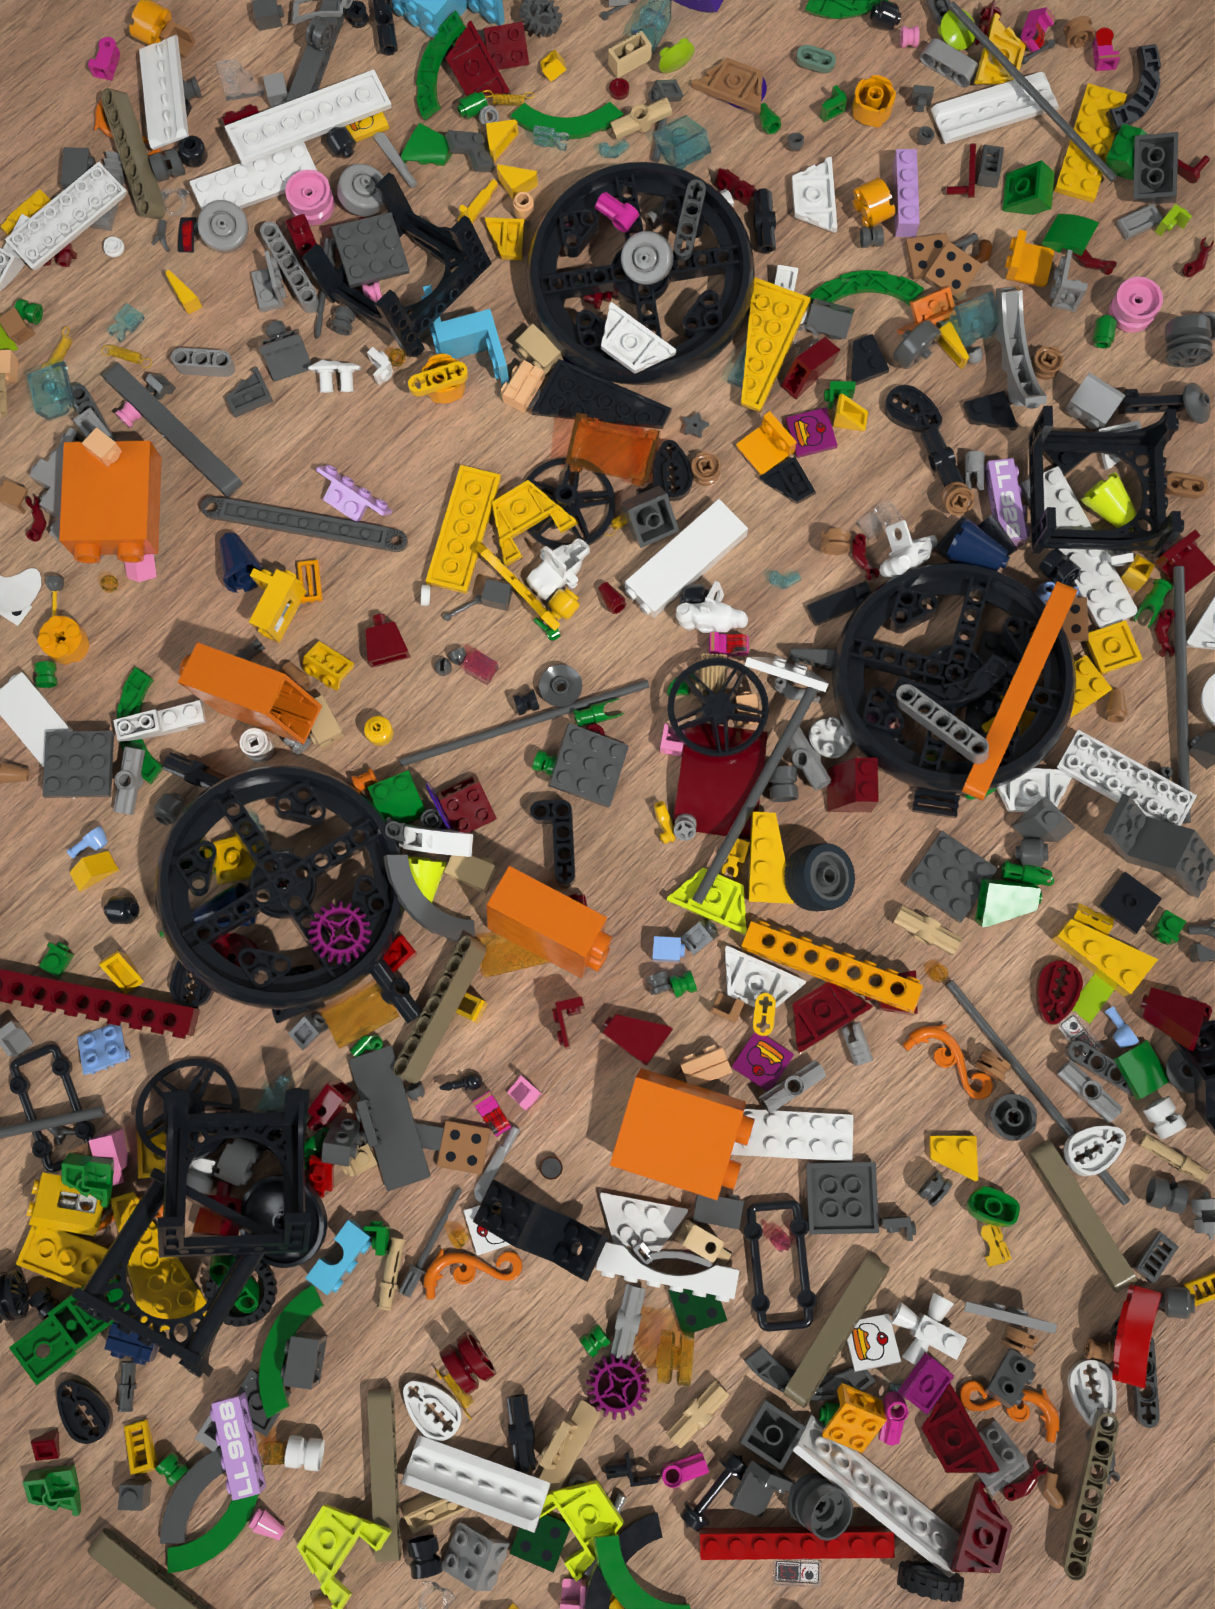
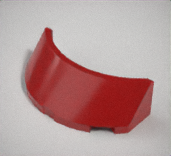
(1135, 1336)

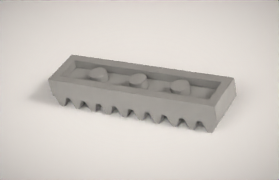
(115, 168)

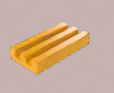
(311, 598)

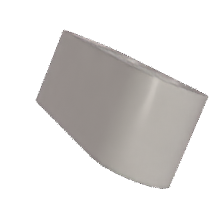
(949, 62)
(194, 357)

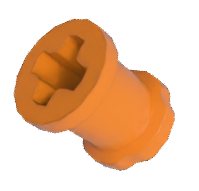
(364, 780)

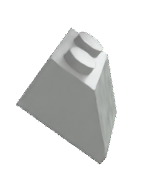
(1094, 402)

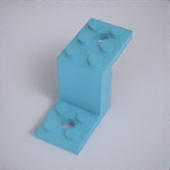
(432, 13)
(469, 336)

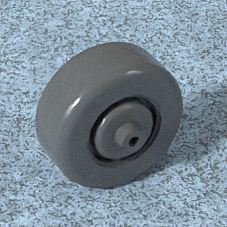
(917, 344)

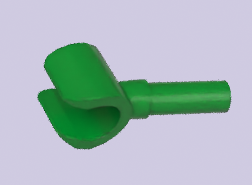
(551, 634)

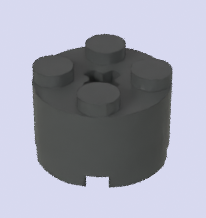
(1024, 1118)
(238, 1160)

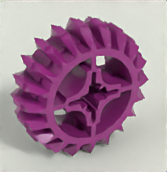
(331, 926)
(607, 1392)

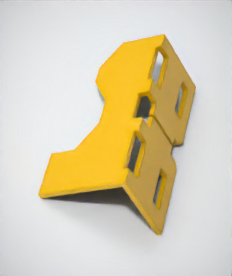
(1087, 919)
(995, 1256)

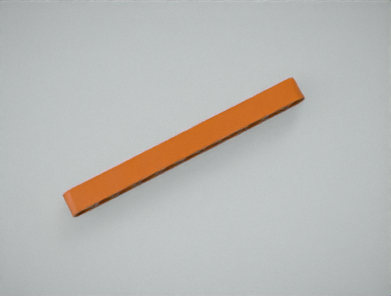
(1020, 689)

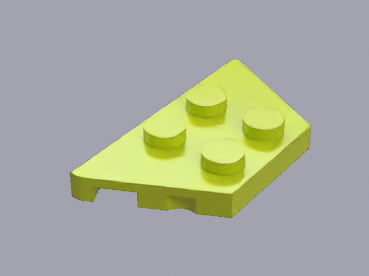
(722, 904)

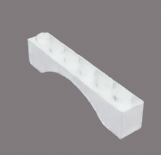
(716, 1280)

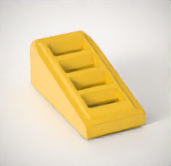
(186, 296)
(952, 345)
(1198, 1281)
(134, 1459)

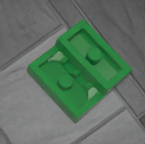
(1070, 233)
(1142, 1070)

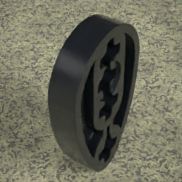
(917, 399)
(682, 471)
(179, 990)
(96, 1406)

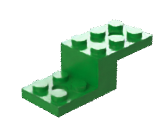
(66, 1332)

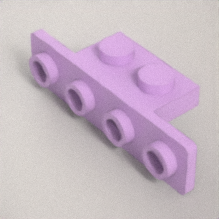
(348, 497)

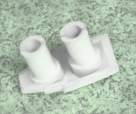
(327, 368)

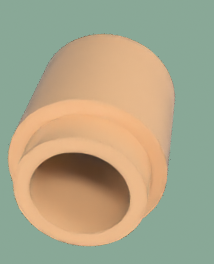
(523, 206)

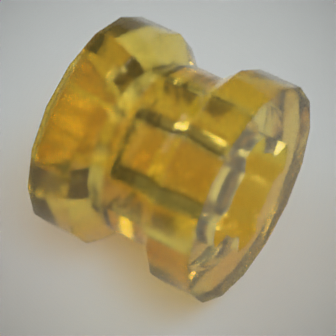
(274, 1452)

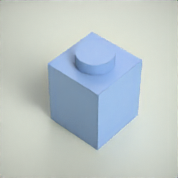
(668, 949)

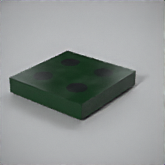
(695, 1311)
(544, 1545)

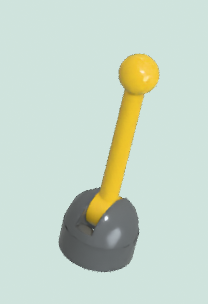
(54, 584)

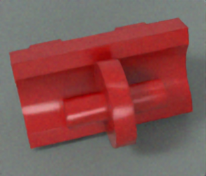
(321, 1175)

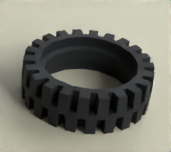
(265, 1304)

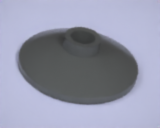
(1196, 403)
(557, 676)
(1175, 1073)

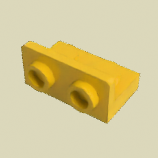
(327, 665)

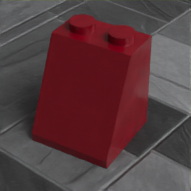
(853, 786)

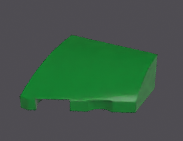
(427, 147)
(89, 1176)
(54, 1488)

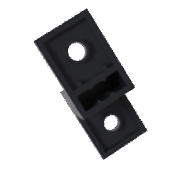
(1203, 1064)
(540, 1230)

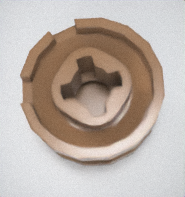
(1079, 31)
(1047, 362)
(705, 468)
(957, 498)
(835, 541)
(993, 1066)
(1020, 1337)

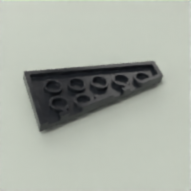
(577, 391)

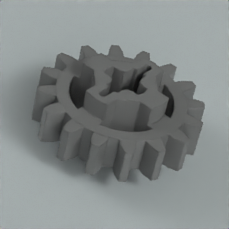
(541, 16)

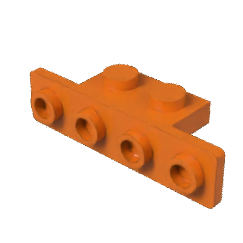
(932, 307)

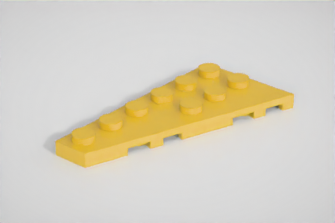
(771, 330)
(158, 1284)

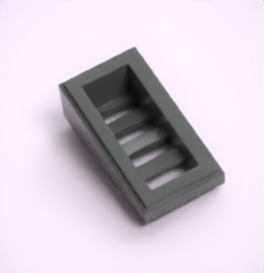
(990, 166)
(814, 657)
(1158, 1269)

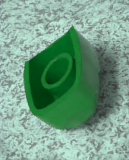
(993, 1207)

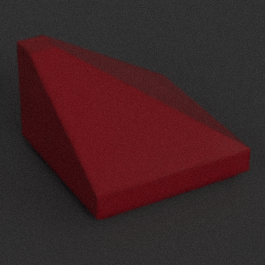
(46, 1446)

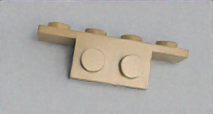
(567, 1445)

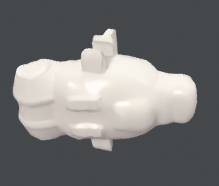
(905, 552)
(558, 568)
(711, 614)

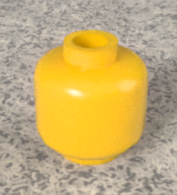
(563, 604)
(378, 730)

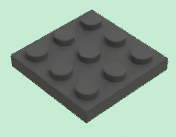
(370, 250)
(78, 764)
(588, 765)
(950, 876)
(842, 1198)

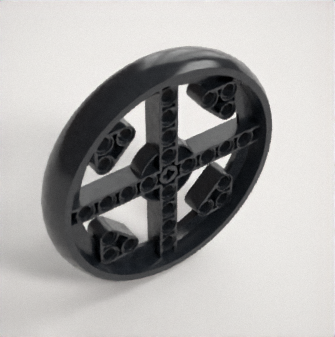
(576, 207)
(921, 587)
(185, 844)

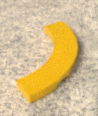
(519, 586)

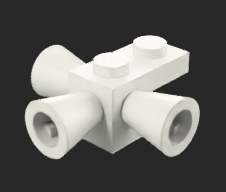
(929, 1330)

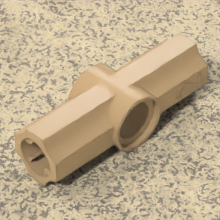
(641, 118)
(927, 930)
(697, 1414)

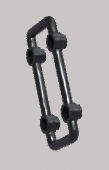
(20, 1085)
(805, 1298)

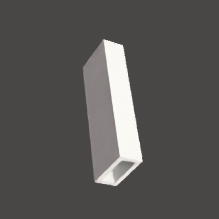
(685, 558)
(30, 714)

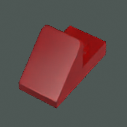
(399, 953)

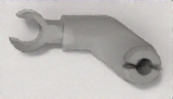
(791, 692)

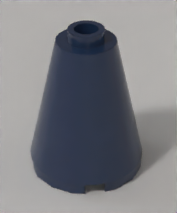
(977, 548)
(237, 563)
(220, 901)

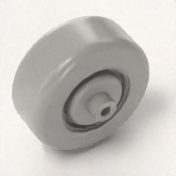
(358, 191)
(223, 226)
(647, 257)

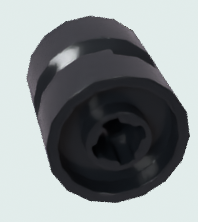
(1057, 567)
(425, 1561)

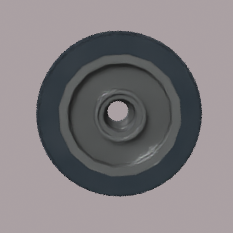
(819, 877)

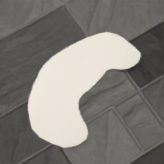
(19, 590)

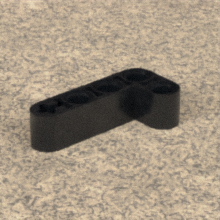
(559, 843)

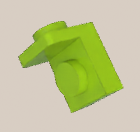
(1176, 216)

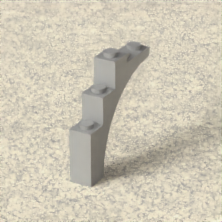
(1010, 332)
(50, 477)

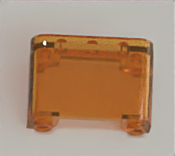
(612, 449)

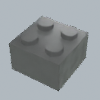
(650, 516)
(304, 1360)
(772, 1433)

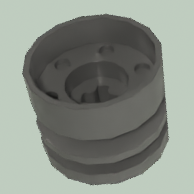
(1188, 341)
(820, 1506)

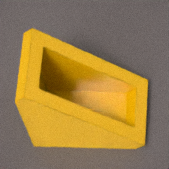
(500, 136)
(517, 179)
(849, 414)
(1137, 572)
(93, 869)
(122, 971)
(471, 1008)

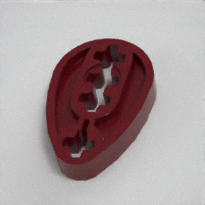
(1071, 991)

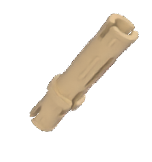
(1181, 1162)
(390, 1276)

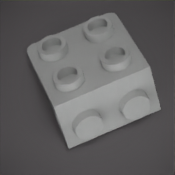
(474, 1558)

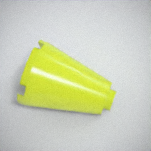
(1111, 501)
(427, 874)

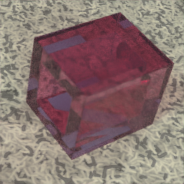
(480, 667)

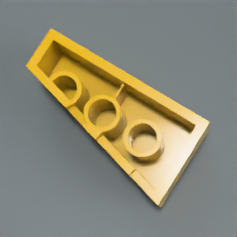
(766, 861)
(1106, 957)

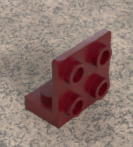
(507, 45)
(1186, 554)
(466, 805)
(571, 1007)

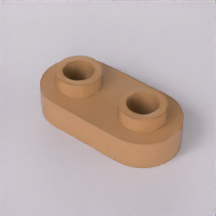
(1184, 485)

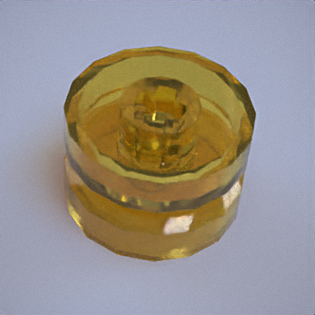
(675, 1358)

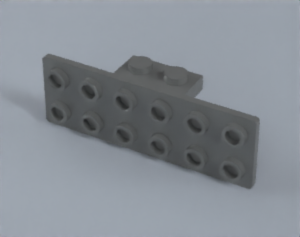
(388, 1119)

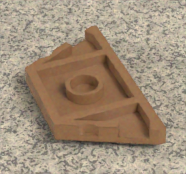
(734, 84)

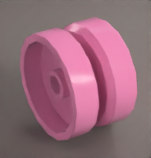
(311, 195)
(1136, 304)

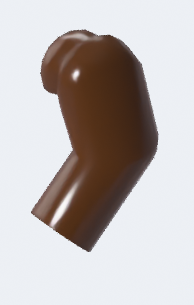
(984, 251)

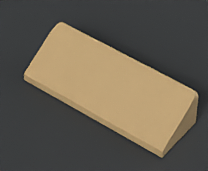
(428, 1511)

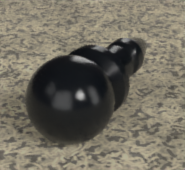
(471, 1081)

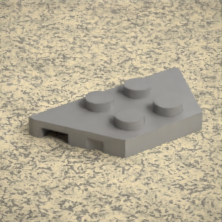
(1013, 1315)

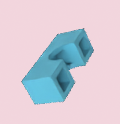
(327, 1275)

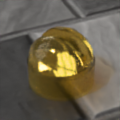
(393, 355)
(109, 580)
(934, 975)
(458, 1238)

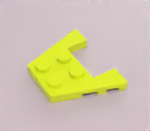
(588, 1515)
(329, 1543)

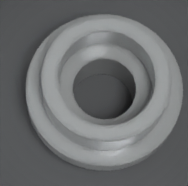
(493, 113)

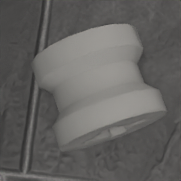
(297, 748)
(681, 830)

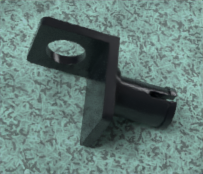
(628, 1468)

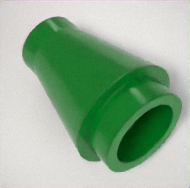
(769, 120)

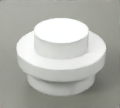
(113, 247)

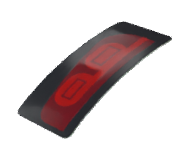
(186, 234)

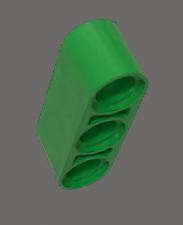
(249, 1297)

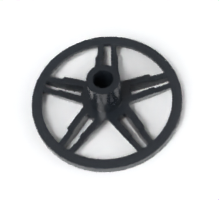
(572, 501)
(718, 707)
(195, 1103)

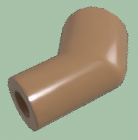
(1051, 1492)

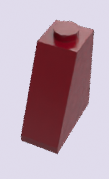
(809, 367)
(1174, 1015)
(636, 1036)

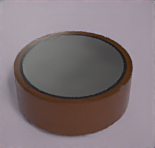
(551, 1167)

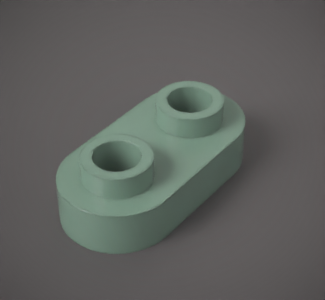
(816, 58)

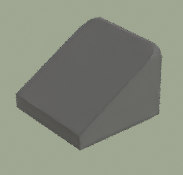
(1201, 953)

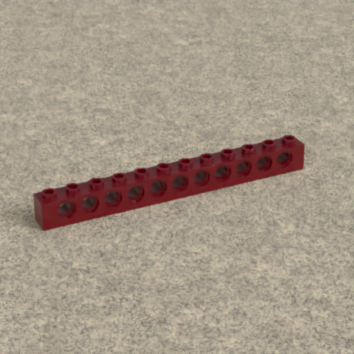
(185, 1016)

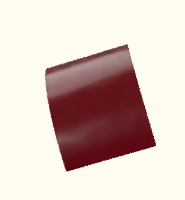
(718, 786)

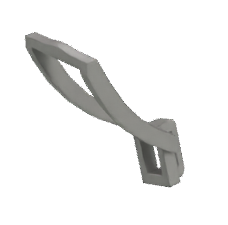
(298, 19)
(667, 1254)

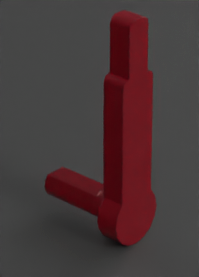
(1192, 174)
(970, 190)

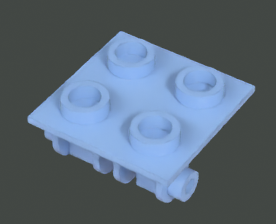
(102, 1049)

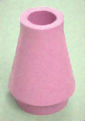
(265, 1524)

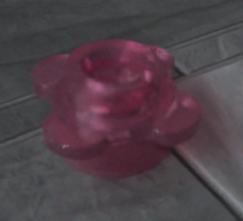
(780, 1240)

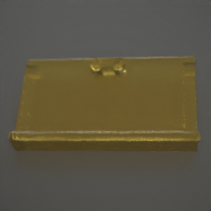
(503, 954)
(358, 1014)

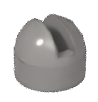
(975, 354)

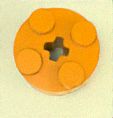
(149, 21)
(873, 101)
(873, 202)
(449, 394)
(52, 639)

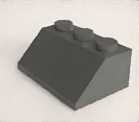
(1156, 168)

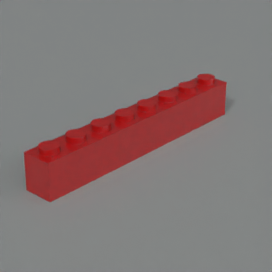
(794, 1543)

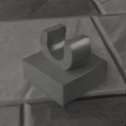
(921, 96)
(160, 384)

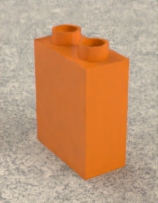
(111, 506)
(249, 692)
(548, 923)
(681, 1134)

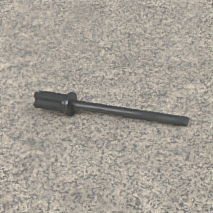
(329, 248)
(415, 1271)

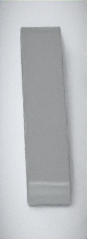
(286, 259)
(946, 733)

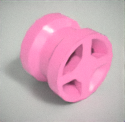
(909, 36)
(372, 291)
(128, 414)

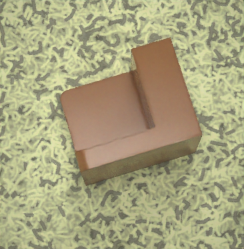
(184, 35)
(16, 327)
(12, 496)
(727, 1008)

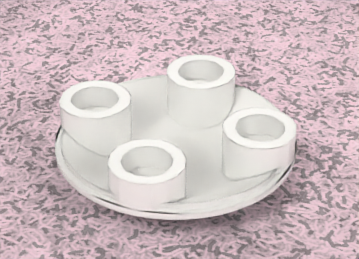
(829, 737)

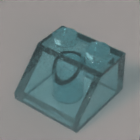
(654, 21)
(682, 142)
(975, 319)
(51, 391)

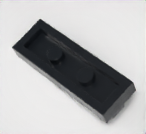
(1149, 404)
(838, 603)

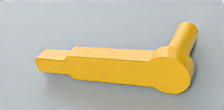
(479, 202)

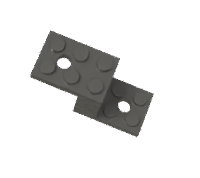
(1160, 846)

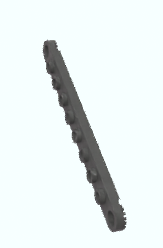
(304, 524)

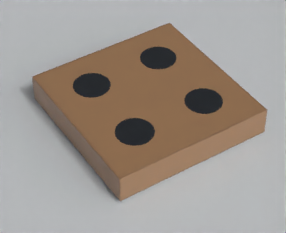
(923, 252)
(953, 269)
(1076, 621)
(463, 1147)

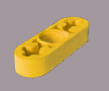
(425, 389)

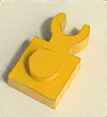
(737, 854)

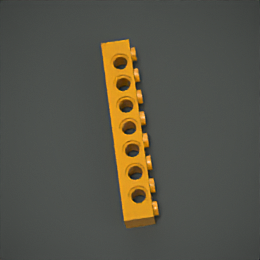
(759, 931)

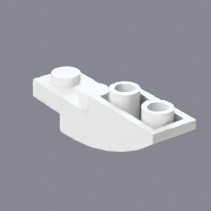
(10, 261)
(159, 723)
(437, 841)

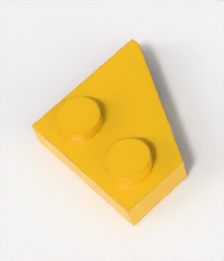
(507, 236)
(956, 1154)

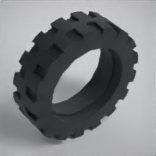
(929, 1581)

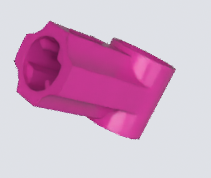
(621, 214)
(891, 1430)
(687, 1468)

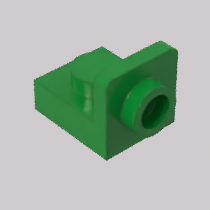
(833, 106)
(836, 388)
(1168, 928)
(56, 959)
(381, 1241)

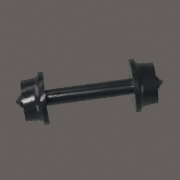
(694, 1515)

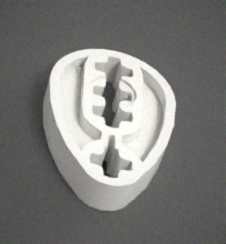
(1096, 1161)
(1079, 1390)
(444, 1402)

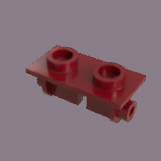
(985, 18)
(738, 189)

